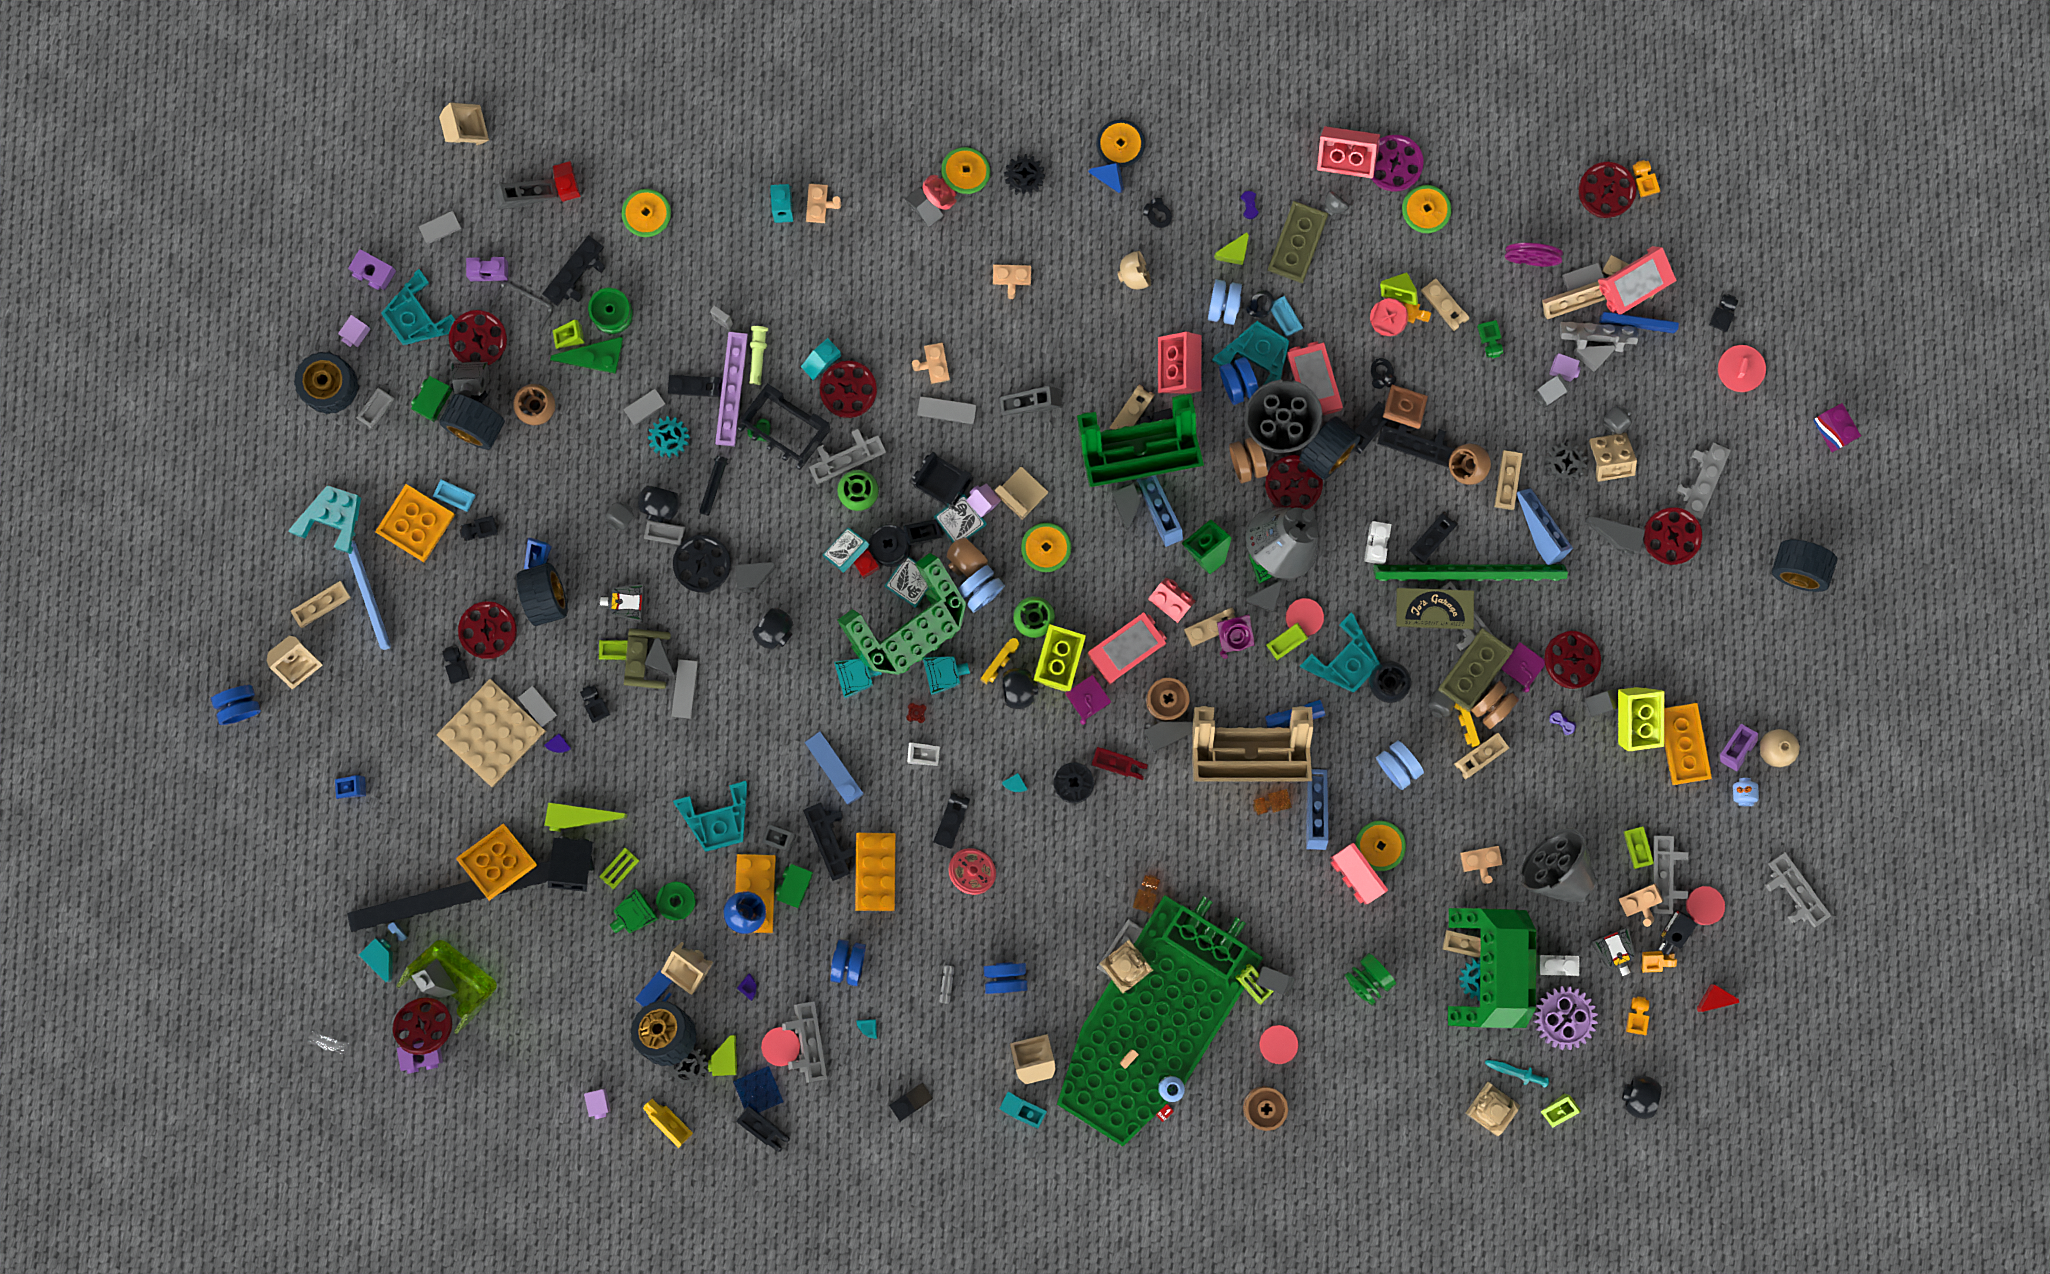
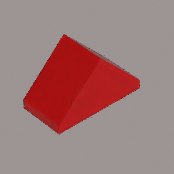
(1716, 998)

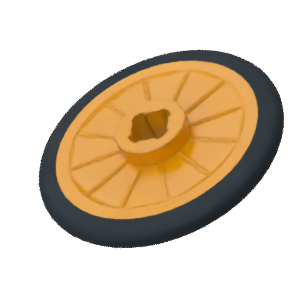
(1127, 132)

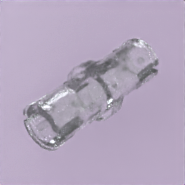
(328, 1042)

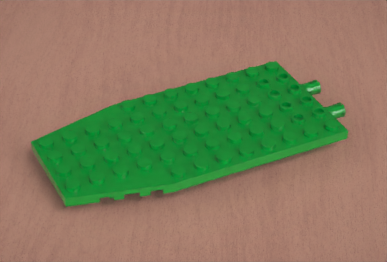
(1162, 1017)

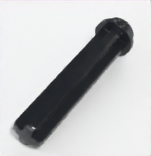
(714, 481)

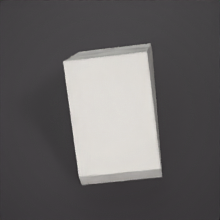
(923, 754)

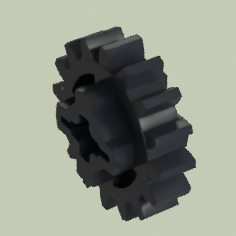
(1032, 175)

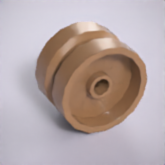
(1248, 459)
(1167, 688)
(1497, 707)
(1276, 1111)

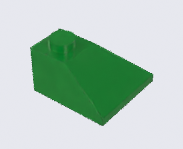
(1208, 546)

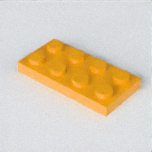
(1685, 744)
(875, 872)
(757, 876)

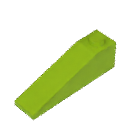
(567, 816)

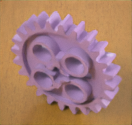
(1579, 1029)

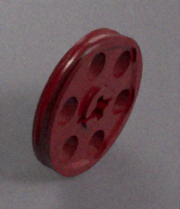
(1605, 181)
(482, 330)
(849, 398)
(1284, 480)
(1682, 536)
(494, 635)
(1568, 666)
(414, 1027)

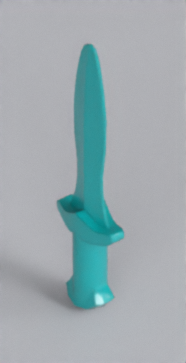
(1525, 1075)

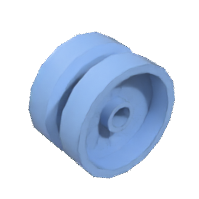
(1225, 302)
(980, 589)
(1399, 765)

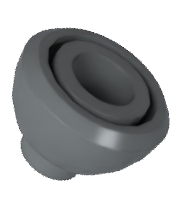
(1335, 204)

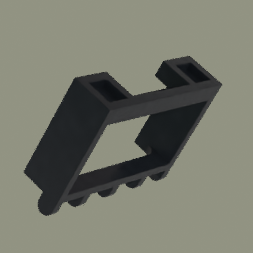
(777, 397)

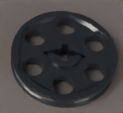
(697, 555)

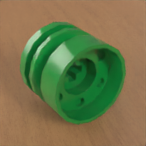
(1370, 979)

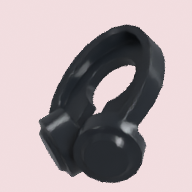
(1158, 204)
(1252, 309)
(1378, 382)

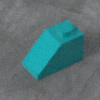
(821, 359)
(379, 958)
(1022, 1110)

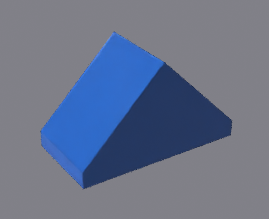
(1109, 175)
(536, 553)
(350, 787)

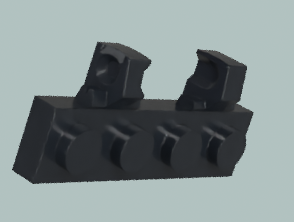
(564, 283)
(1429, 450)
(833, 855)

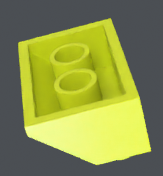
(1059, 658)
(1640, 718)

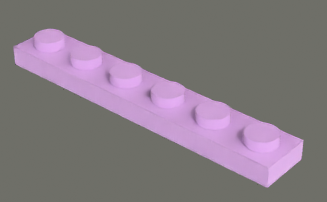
(731, 389)

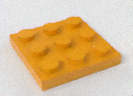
(415, 523)
(496, 861)

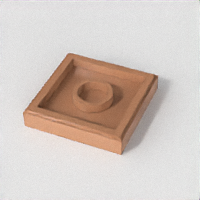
(1405, 406)

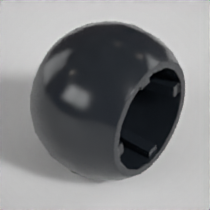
(658, 503)
(773, 629)
(1019, 688)
(1391, 697)
(1642, 1097)

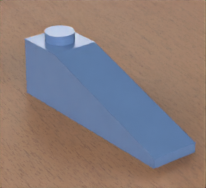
(1161, 510)
(1545, 533)
(834, 768)
(1317, 811)

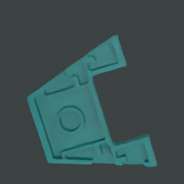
(408, 317)
(1260, 347)
(333, 509)
(1352, 664)
(717, 827)

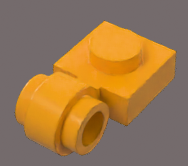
(1646, 184)
(1637, 1022)

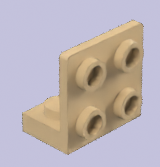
(1613, 457)
(1021, 493)

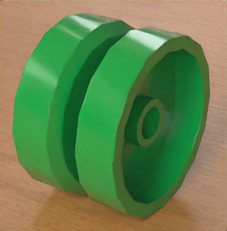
(605, 301)

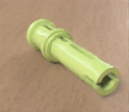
(758, 345)

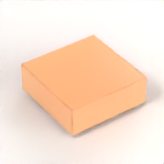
(1130, 1056)

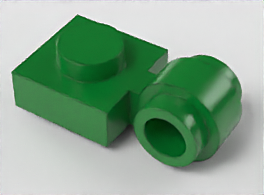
(1490, 333)

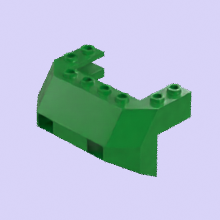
(1141, 448)
(1505, 968)

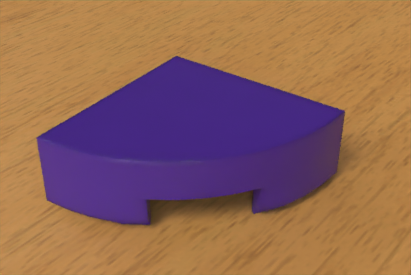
(557, 744)
(748, 987)

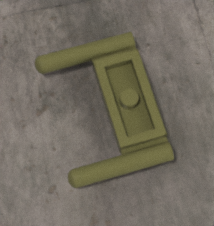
(637, 657)

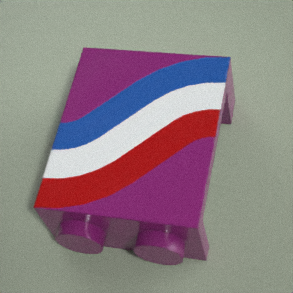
(1837, 427)

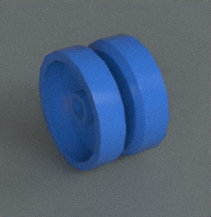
(1238, 380)
(235, 704)
(846, 962)
(1005, 976)

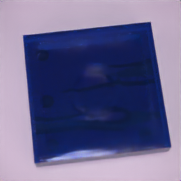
(758, 1090)

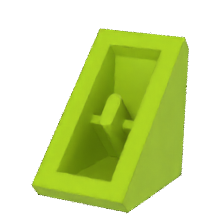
(1234, 251)
(1400, 288)
(568, 335)
(1560, 1110)

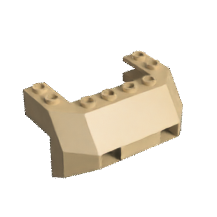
(1252, 752)

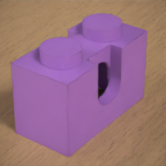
(363, 262)
(496, 267)
(1745, 740)
(409, 1062)

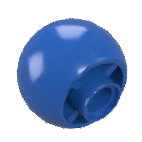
(744, 912)

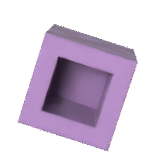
(353, 332)
(1566, 367)
(983, 499)
(597, 1103)

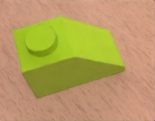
(724, 1059)

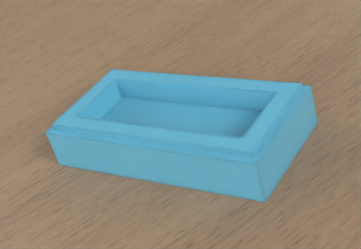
(1285, 317)
(454, 495)

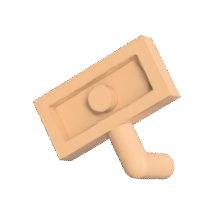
(818, 203)
(1011, 276)
(935, 363)
(1481, 860)
(1641, 901)

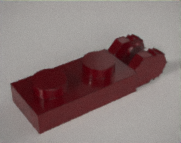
(1117, 763)

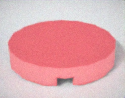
(939, 192)
(1389, 317)
(1307, 614)
(1705, 905)
(1278, 1044)
(780, 1046)

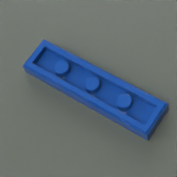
(1639, 322)

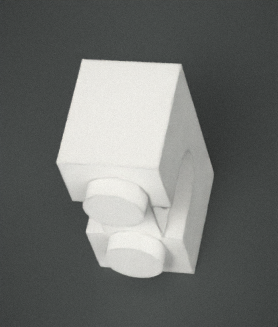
(1377, 552)
(1557, 965)

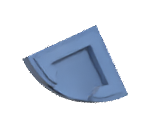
(395, 928)

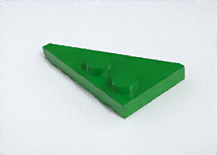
(599, 356)

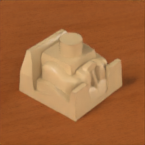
(463, 123)
(292, 661)
(1126, 966)
(686, 968)
(1033, 1059)
(1493, 1109)

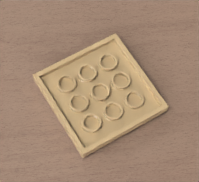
(491, 733)

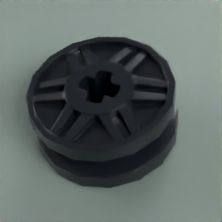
(882, 538)
(1062, 783)

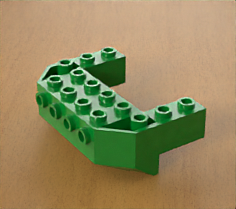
(917, 636)

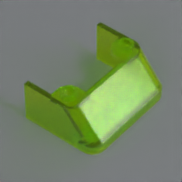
(472, 983)

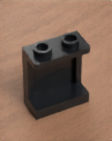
(941, 480)
(570, 864)

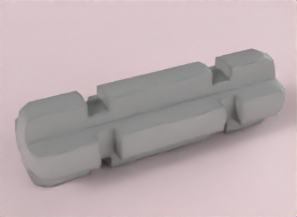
(946, 986)

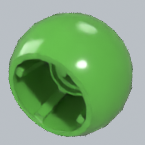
(853, 478)
(1021, 608)

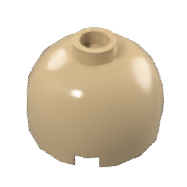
(1134, 272)
(1779, 748)

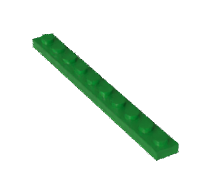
(1471, 571)

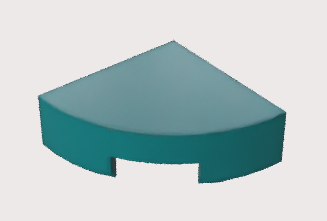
(1015, 784)
(868, 1027)

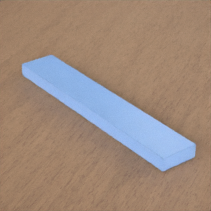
(368, 597)

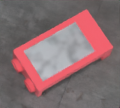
(1637, 281)
(1314, 370)
(1127, 647)

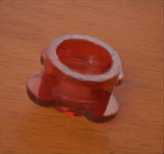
(911, 714)

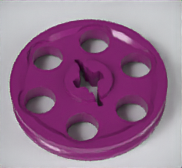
(1404, 161)
(1533, 254)

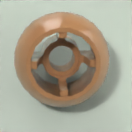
(546, 409)
(1462, 460)
(965, 558)

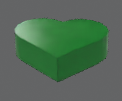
(764, 426)

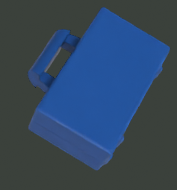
(654, 989)

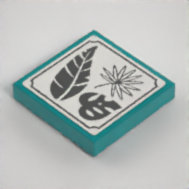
(960, 521)
(845, 550)
(908, 583)

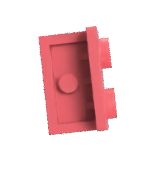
(1172, 599)

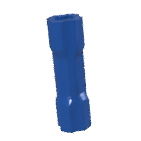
(1282, 719)

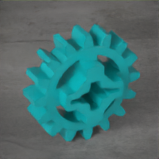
(665, 445)
(1471, 978)

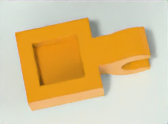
(1414, 312)
(1655, 961)

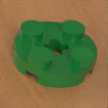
(681, 910)

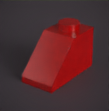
(566, 181)
(866, 564)

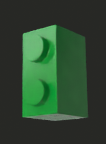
(431, 398)
(794, 885)

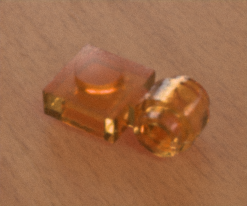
(1277, 800)
(1145, 899)

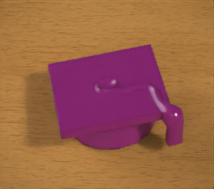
(1235, 634)
(1523, 666)
(1088, 698)

